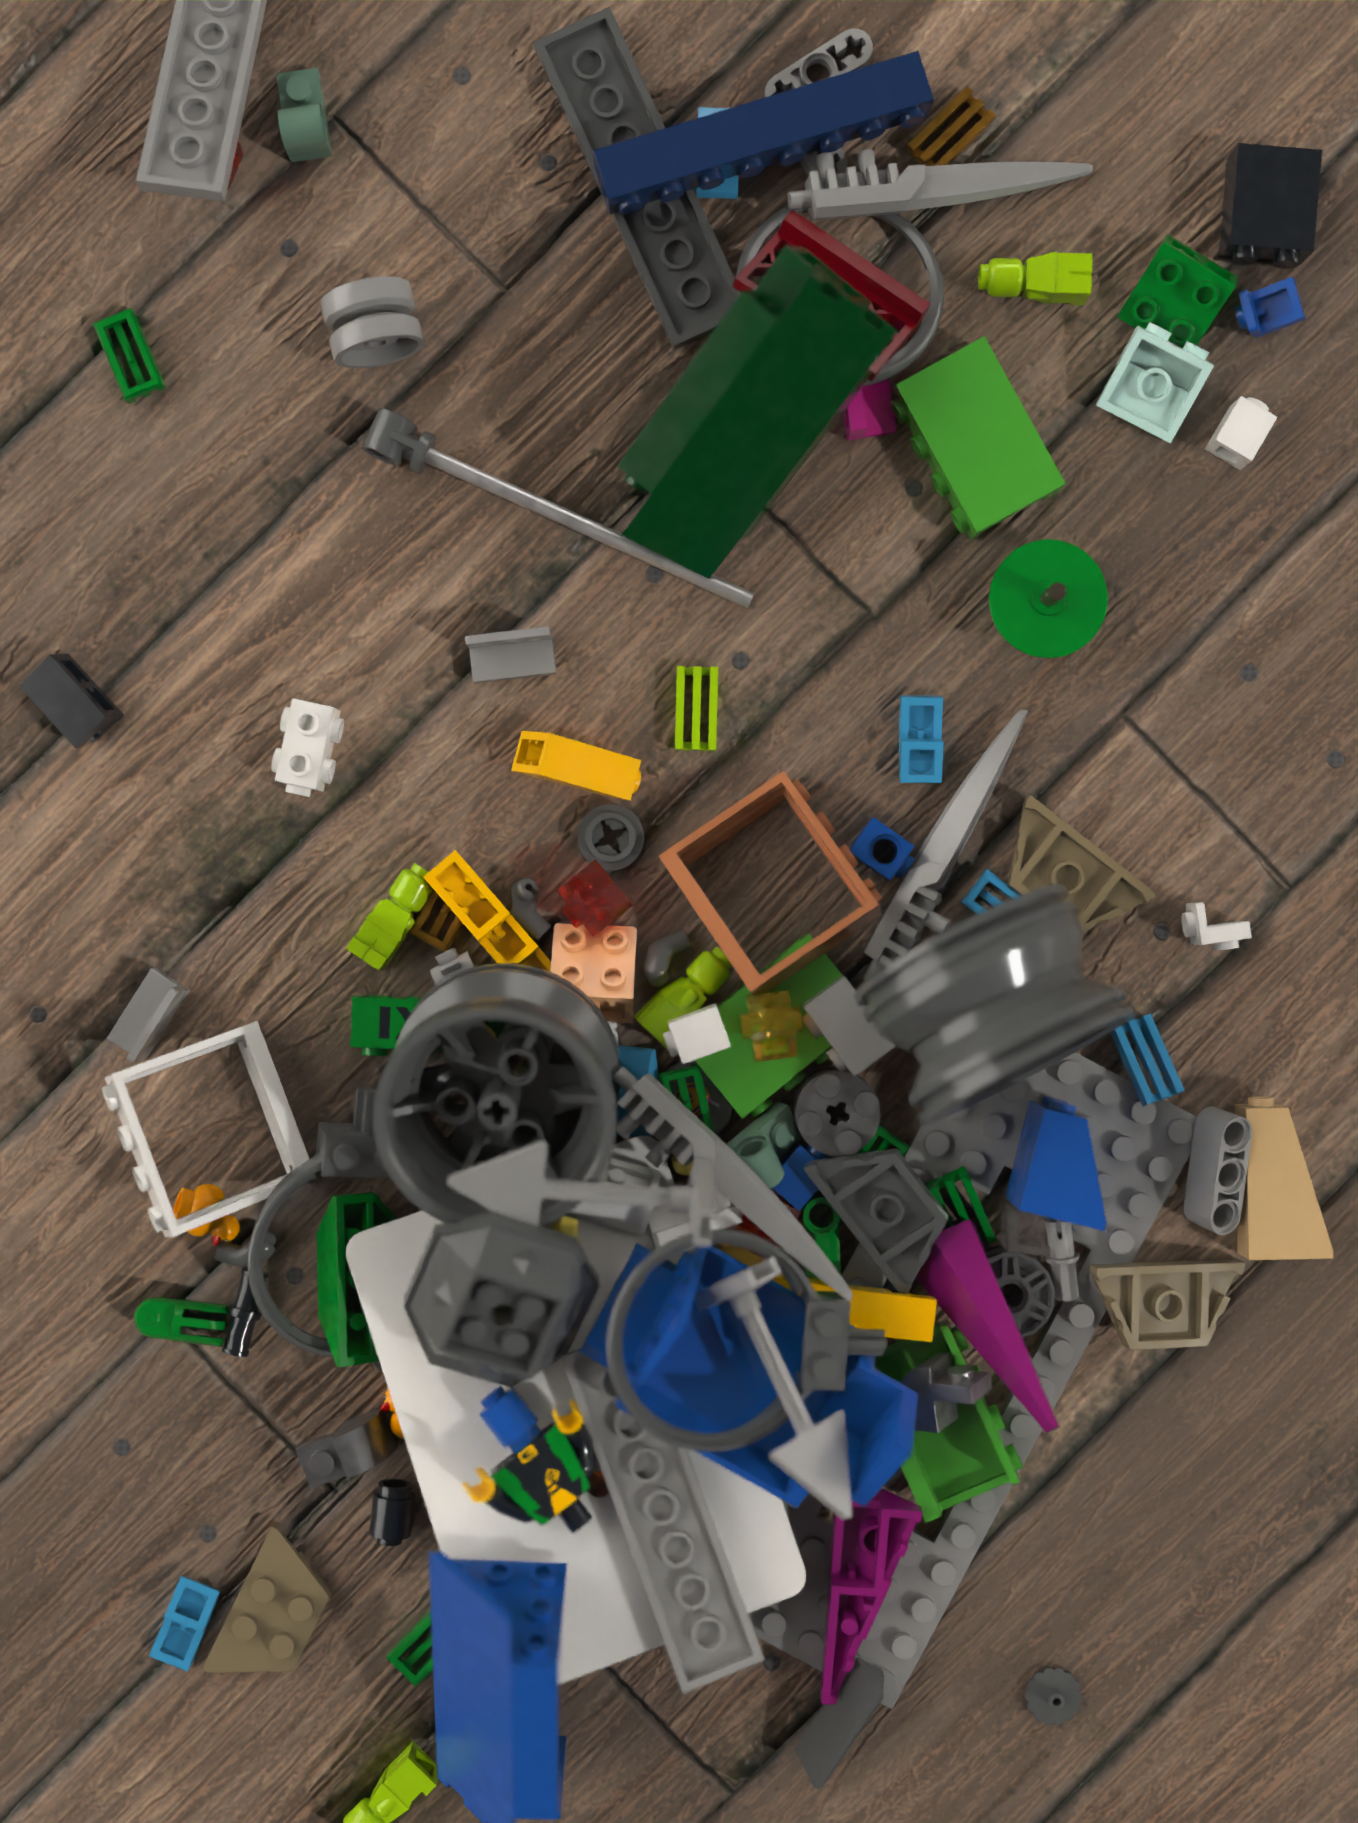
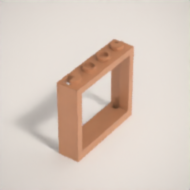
(820, 829)

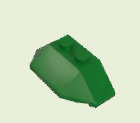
(338, 1298)

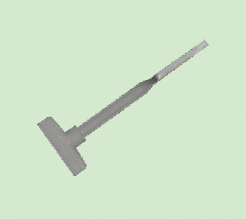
(517, 1185)
(819, 1450)

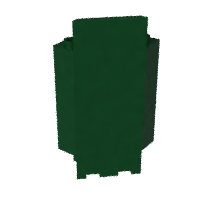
(751, 410)

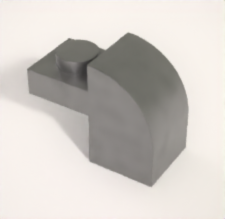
(941, 1389)
(349, 1450)

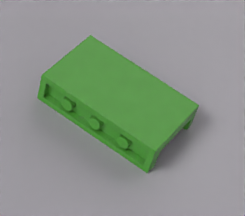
(975, 438)
(734, 1069)
(966, 1454)

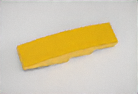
(484, 913)
(879, 1308)

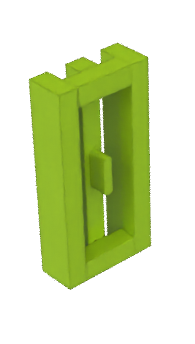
(697, 673)

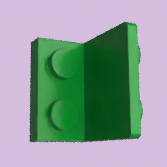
(1179, 293)

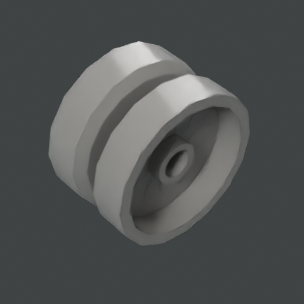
(372, 322)

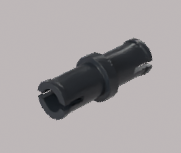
(243, 1318)

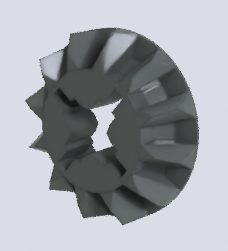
(617, 818)

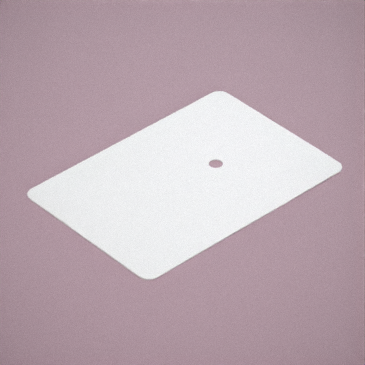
(447, 1440)

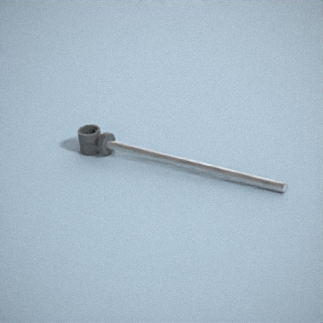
(393, 439)

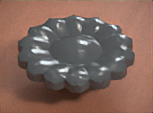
(1053, 1695)

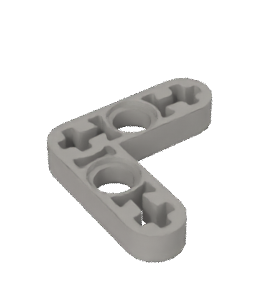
(796, 76)

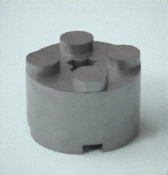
(846, 1133)

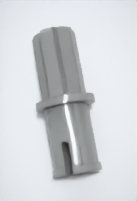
(1062, 1260)

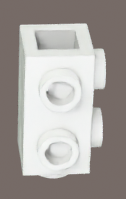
(307, 746)

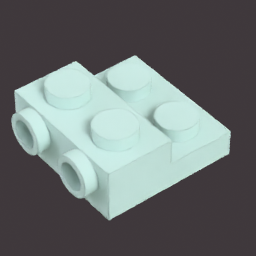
(1155, 381)

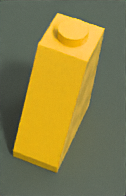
(577, 765)

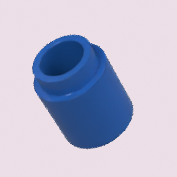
(509, 1418)

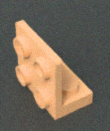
(599, 966)

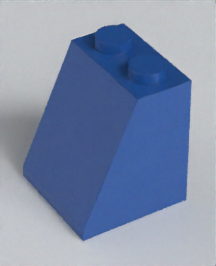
(1056, 1166)

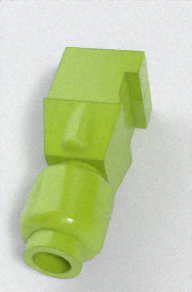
(1042, 278)
(391, 919)
(685, 995)
(397, 1787)

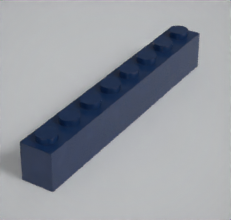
(763, 133)

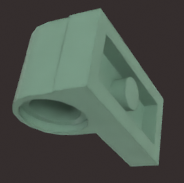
(303, 115)
(766, 1141)

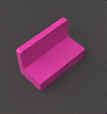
(870, 412)

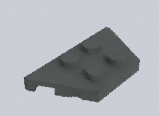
(883, 1208)

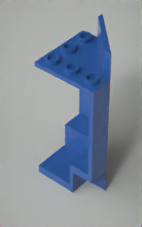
(709, 1378)
(498, 1684)

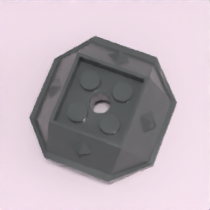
(496, 1262)

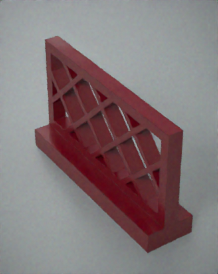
(889, 297)

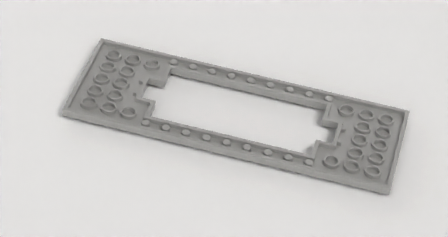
(1137, 1164)

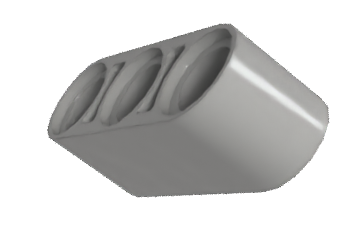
(1217, 1170)

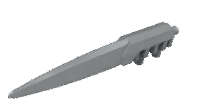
(919, 187)
(917, 894)
(689, 1137)

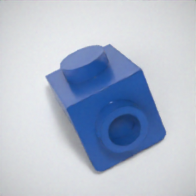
(1270, 308)

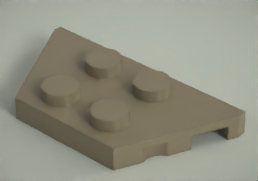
(1055, 853)
(1166, 1300)
(271, 1613)

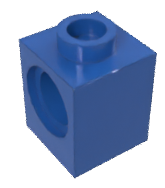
(863, 846)
(796, 1184)

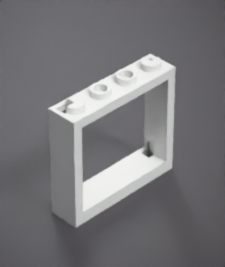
(272, 1102)

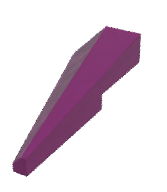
(971, 1296)
(860, 1574)

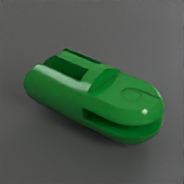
(169, 1317)

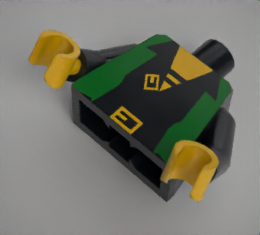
(543, 1476)

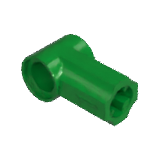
(823, 1233)

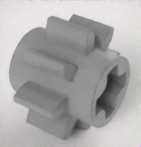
(450, 964)

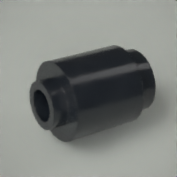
(392, 1512)

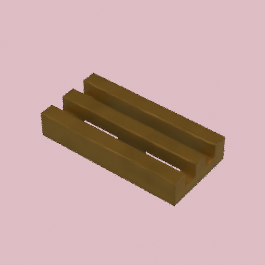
(975, 107)
(431, 938)

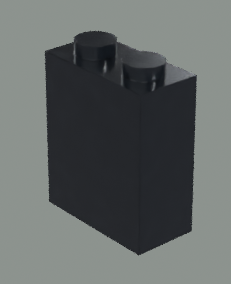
(1270, 205)

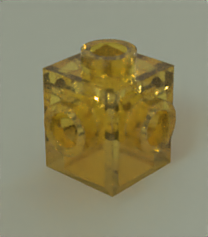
(768, 1017)

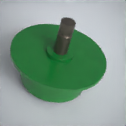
(1048, 598)

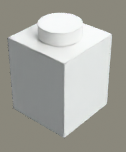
(1241, 432)
(696, 1034)

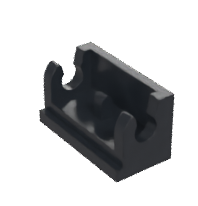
(71, 699)

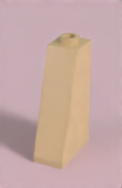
(1279, 1200)

